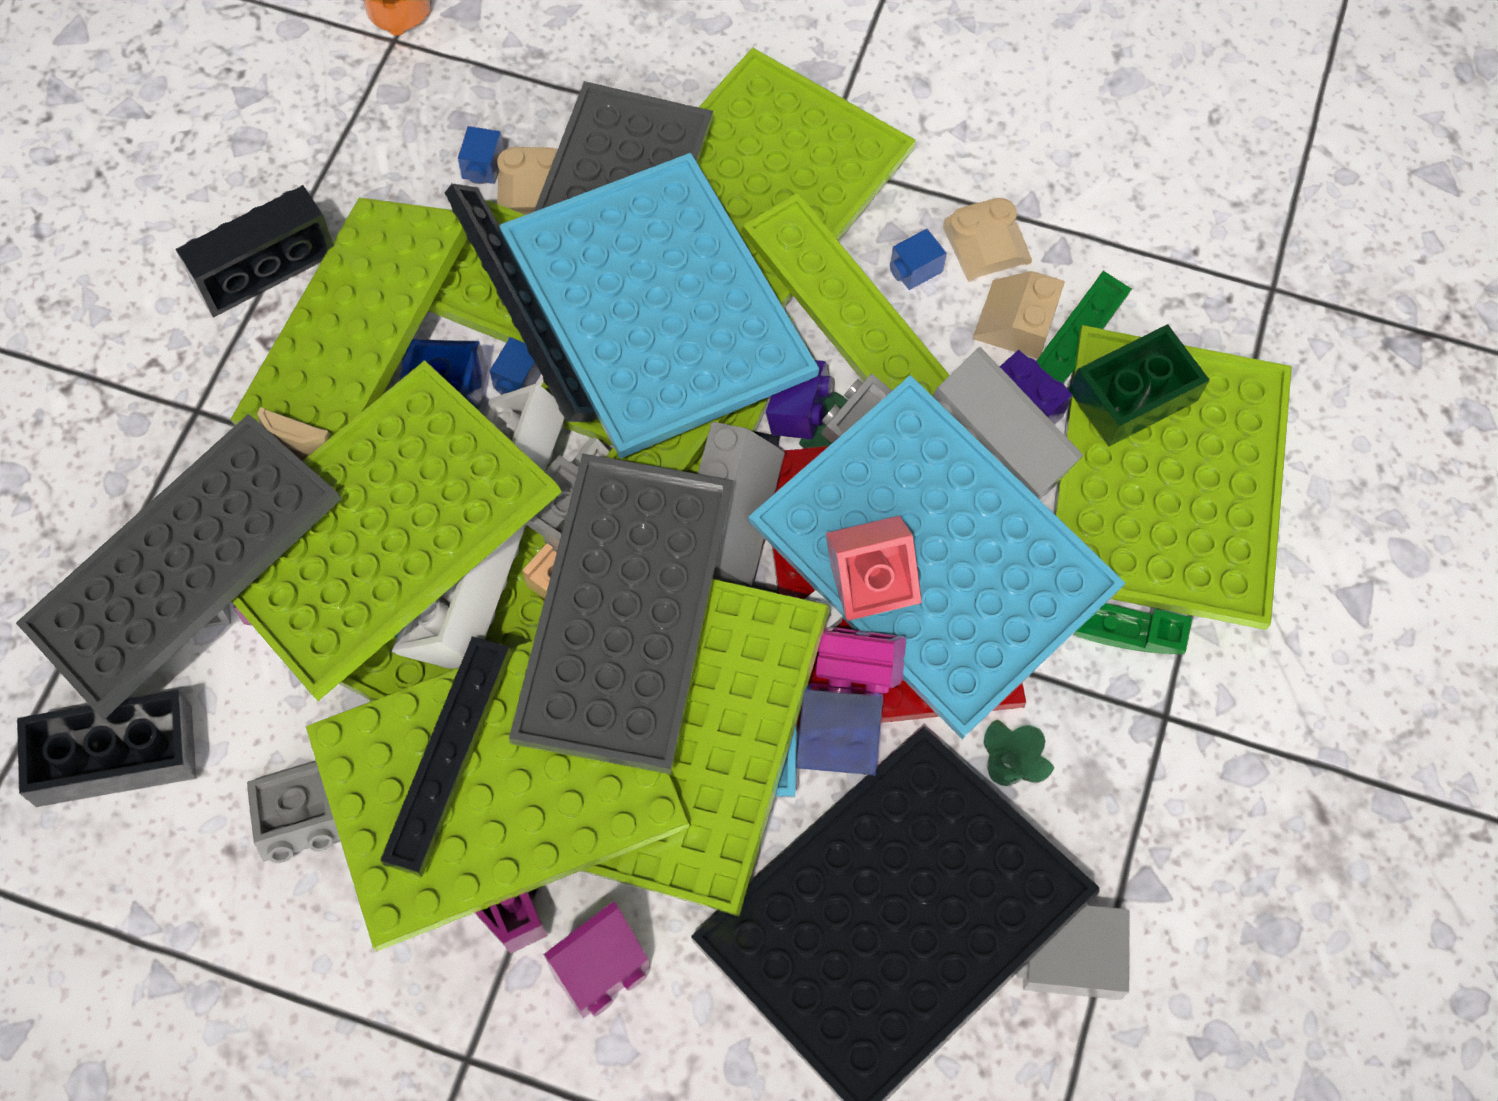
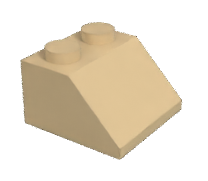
(1019, 312)

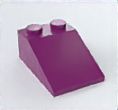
(598, 961)

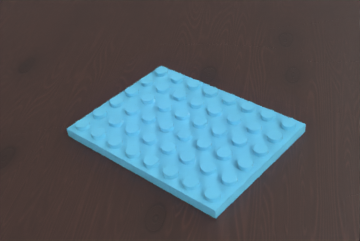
(657, 304)
(991, 559)

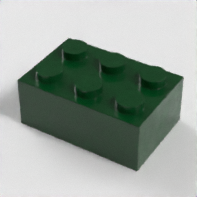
(1138, 384)

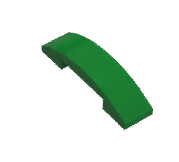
(1138, 631)

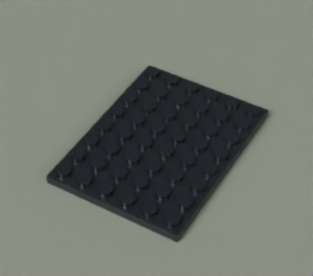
(895, 920)

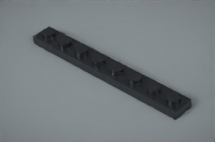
(519, 301)

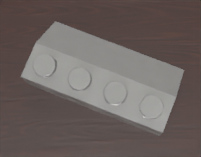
(1007, 423)
(755, 471)

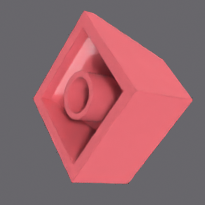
(874, 567)

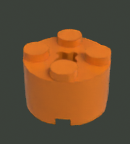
(397, 15)

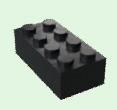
(256, 250)
(84, 756)

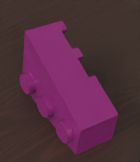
(514, 922)

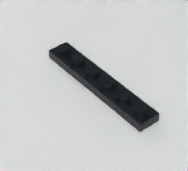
(446, 757)

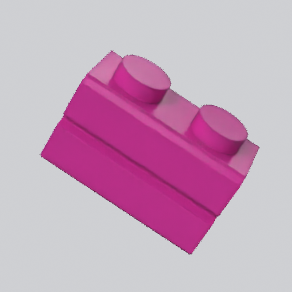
(861, 658)

